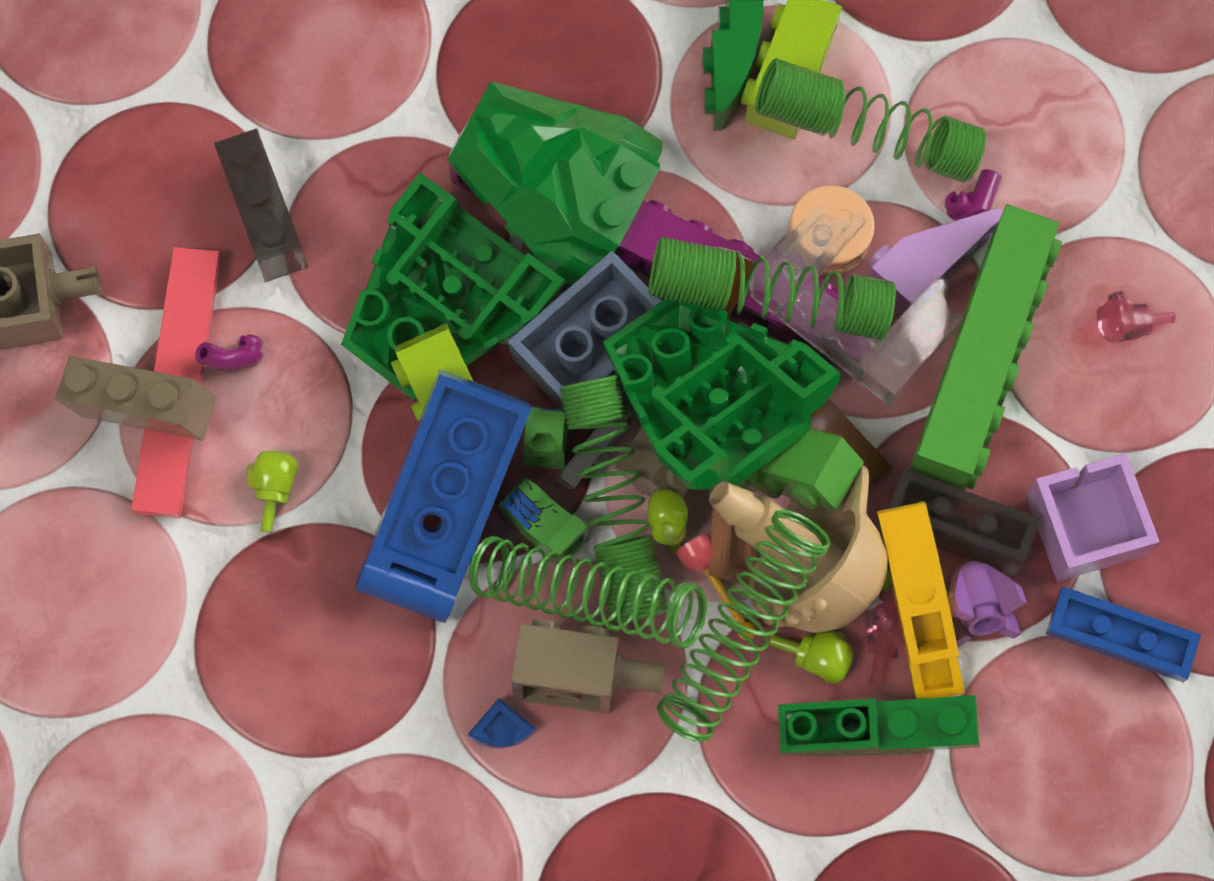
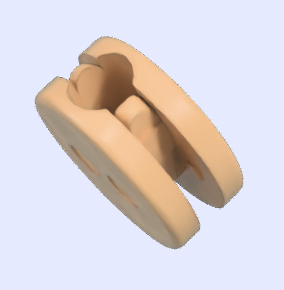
(838, 203)

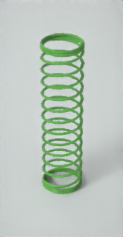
(672, 611)
(695, 708)

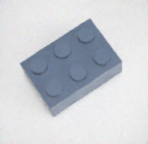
(568, 336)

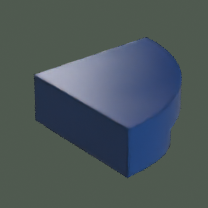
(501, 727)

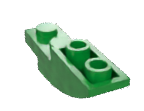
(731, 58)
(879, 727)

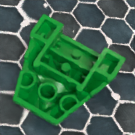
(556, 173)
(442, 270)
(715, 392)

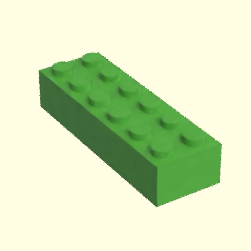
(987, 349)

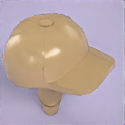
(844, 578)

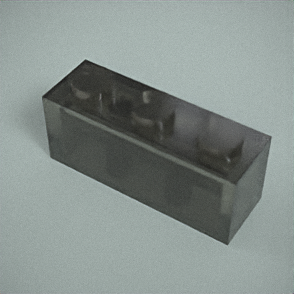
(261, 205)
(969, 522)

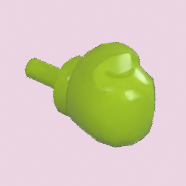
(273, 479)
(667, 518)
(821, 655)

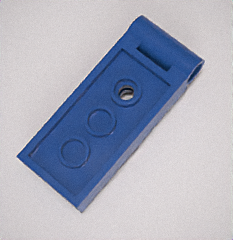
(448, 472)

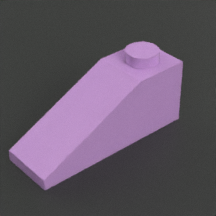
(931, 253)

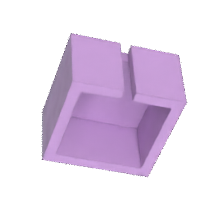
(1094, 523)

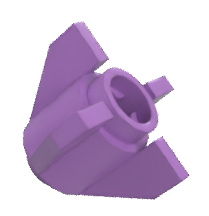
(983, 602)

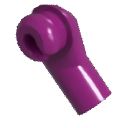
(975, 202)
(231, 360)

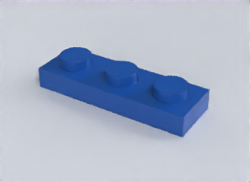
(1123, 634)

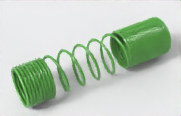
(818, 103)
(707, 275)
(588, 407)

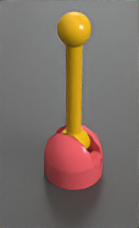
(696, 557)

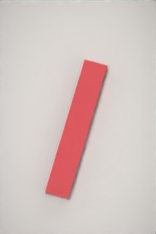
(184, 327)

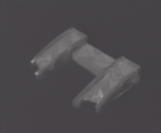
(880, 366)

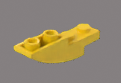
(921, 601)

